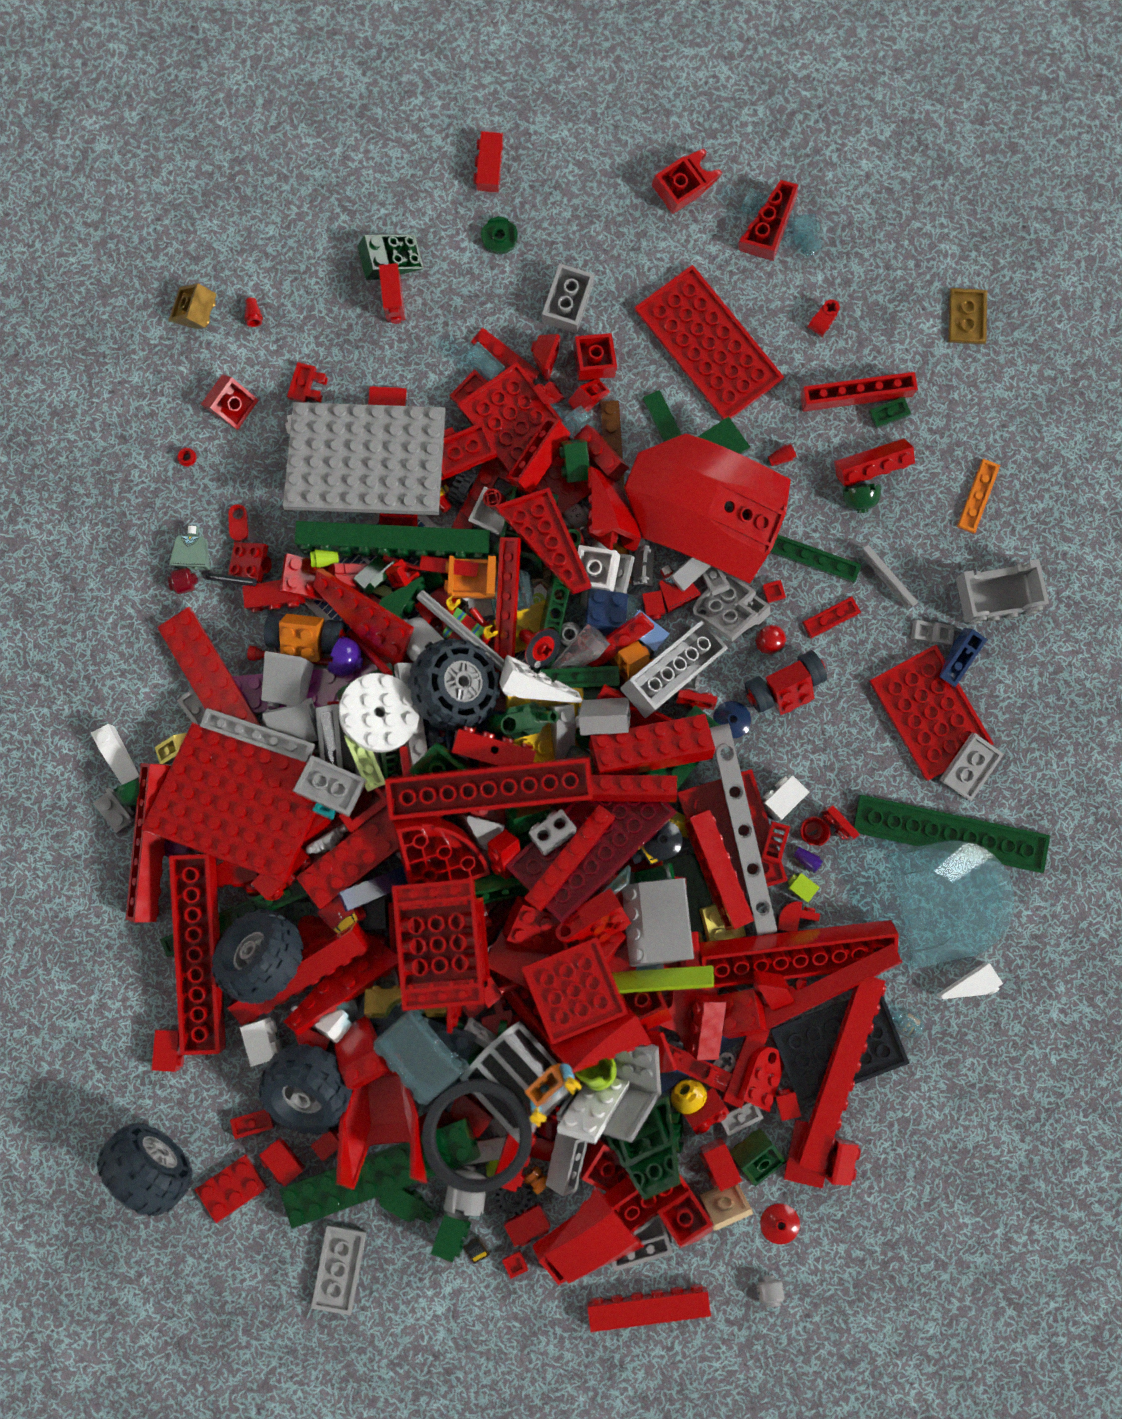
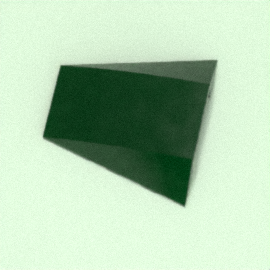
(652, 1153)

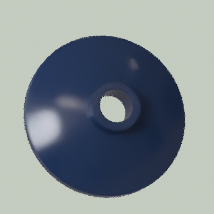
(736, 709)

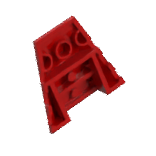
(611, 510)
(602, 1042)
(591, 1240)

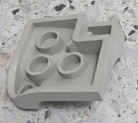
(731, 610)

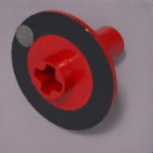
(541, 646)

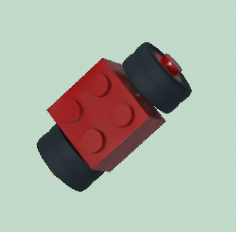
(788, 686)

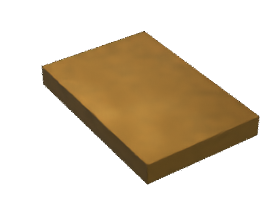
(967, 316)

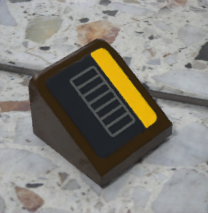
(477, 1249)

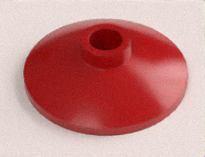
(773, 1216)

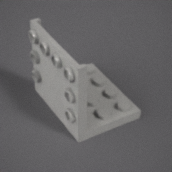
(643, 1073)

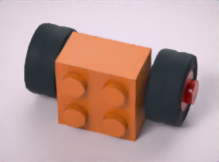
(302, 635)

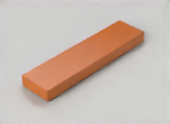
(978, 496)

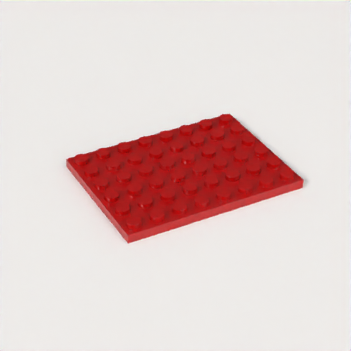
(233, 803)

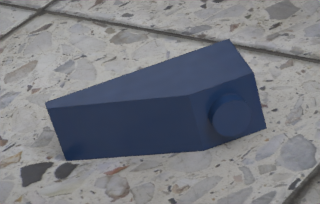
(962, 655)

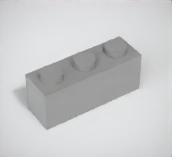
(566, 1164)

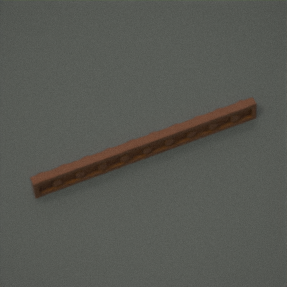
(612, 434)

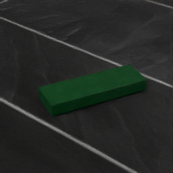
(661, 416)

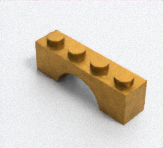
(381, 1001)

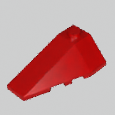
(233, 874)

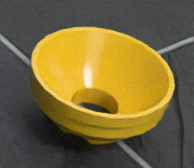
(692, 1100)

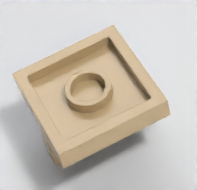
(726, 1206)

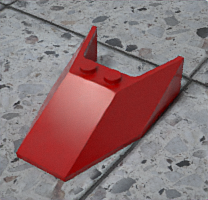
(378, 1116)

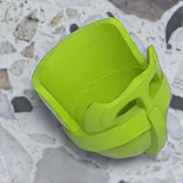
(598, 1076)

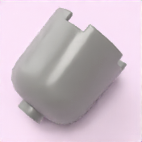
(422, 637)
(470, 1203)

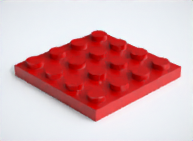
(574, 990)

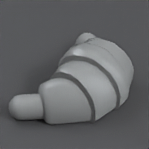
(327, 841)

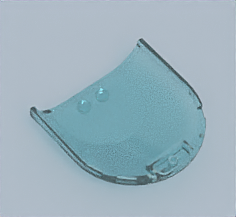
(951, 900)

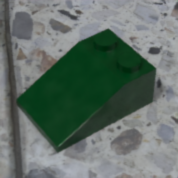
(439, 760)

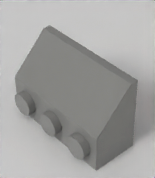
(477, 828)

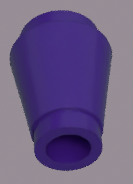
(809, 860)

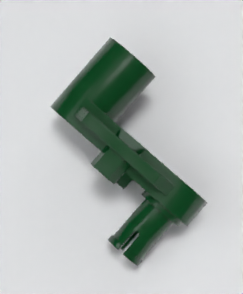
(521, 720)

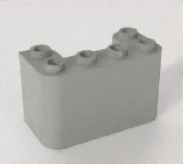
(1002, 592)

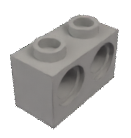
(556, 836)

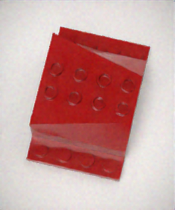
(440, 944)

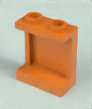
(473, 587)

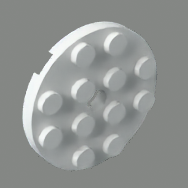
(366, 728)

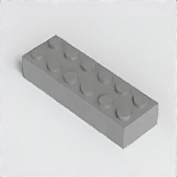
(673, 668)

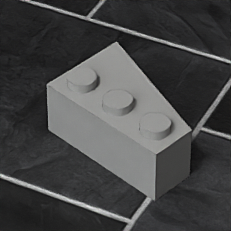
(655, 1242)

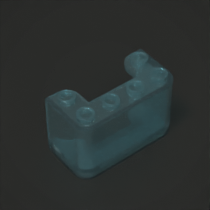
(419, 1056)

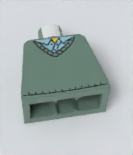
(190, 551)

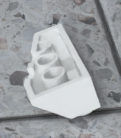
(522, 682)

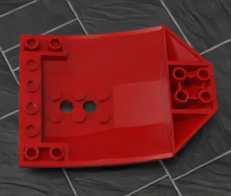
(681, 499)

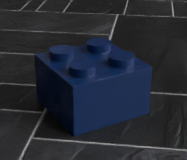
(606, 610)

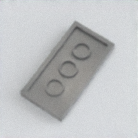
(339, 1269)

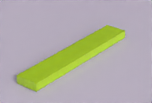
(664, 979)

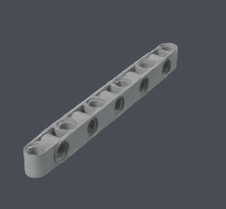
(747, 843)

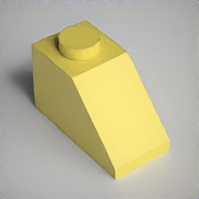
(169, 748)

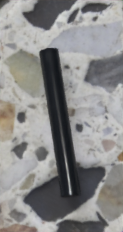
(231, 579)

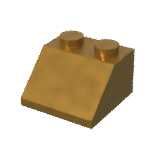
(193, 306)

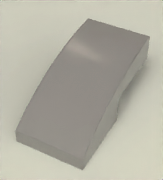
(932, 632)

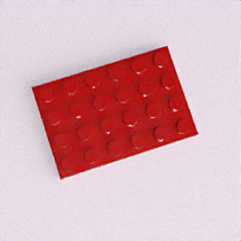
(928, 711)
(712, 797)

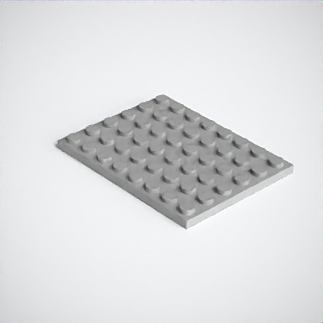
(365, 458)

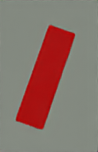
(439, 565)

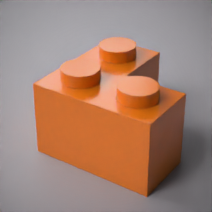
(631, 660)

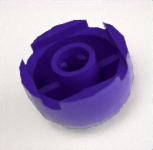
(346, 657)

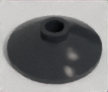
(665, 850)

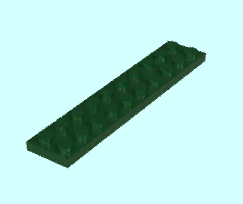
(924, 826)

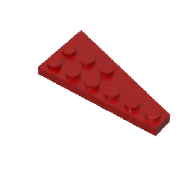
(544, 531)
(376, 626)
(343, 985)

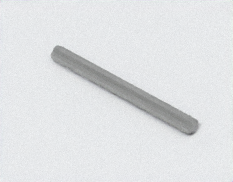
(458, 627)

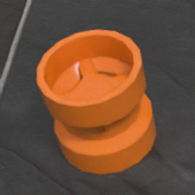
(536, 1180)

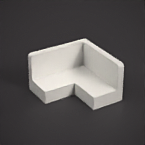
(486, 518)

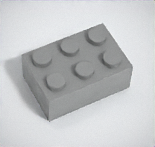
(568, 298)

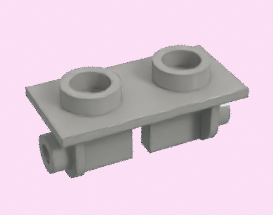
(643, 566)

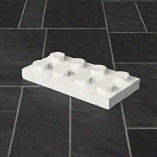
(592, 1111)

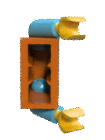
(547, 1087)

